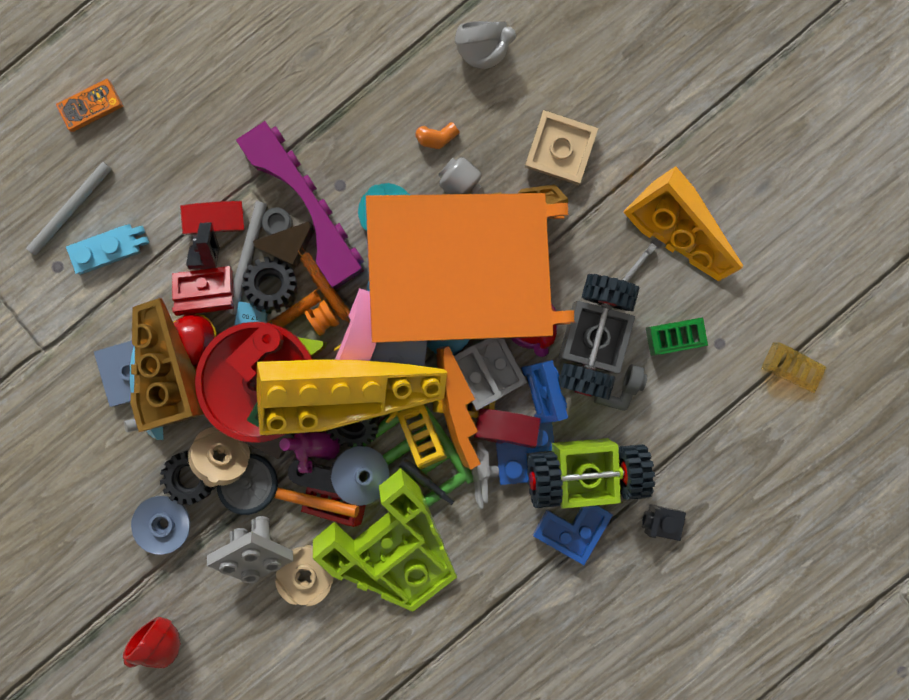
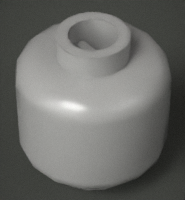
(460, 177)

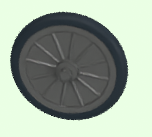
(252, 490)

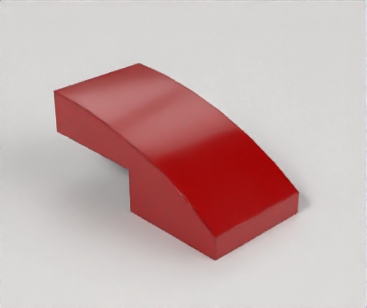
(224, 215)

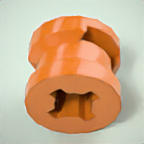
(322, 317)

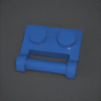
(546, 391)

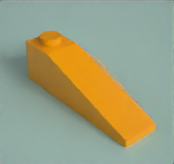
(679, 218)

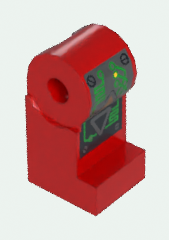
(254, 350)

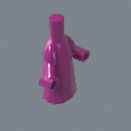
(310, 445)

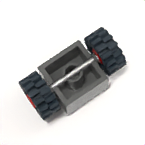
(598, 336)

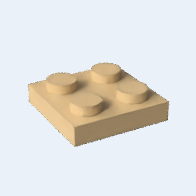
(561, 147)

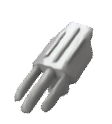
(482, 473)

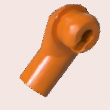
(434, 138)

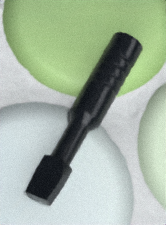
(423, 479)

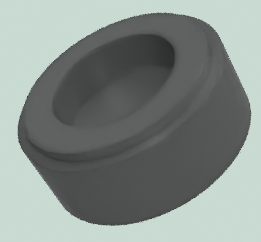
(276, 220)

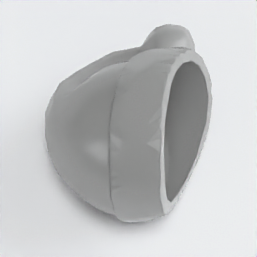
(483, 42)

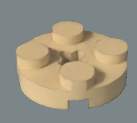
(211, 470)
(303, 592)

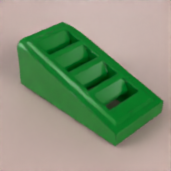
(655, 343)

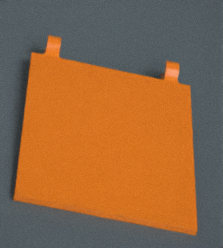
(460, 266)

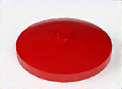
(224, 393)

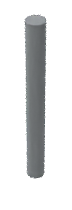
(69, 208)
(247, 252)

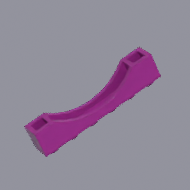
(266, 154)

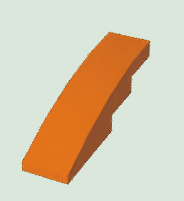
(455, 412)

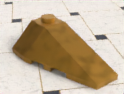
(161, 370)

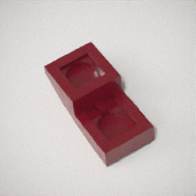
(507, 427)

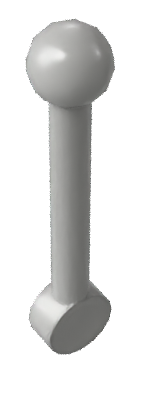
(648, 251)

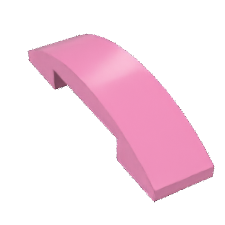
(357, 340)

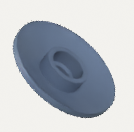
(347, 470)
(149, 532)

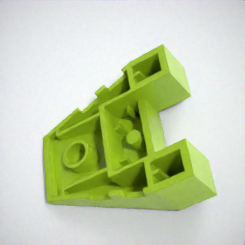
(394, 556)

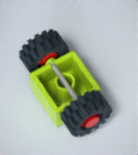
(589, 474)

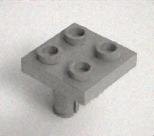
(251, 553)

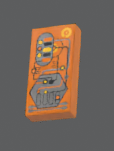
(89, 105)

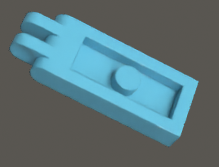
(106, 248)

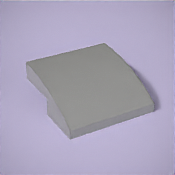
(489, 371)

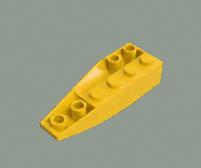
(336, 393)

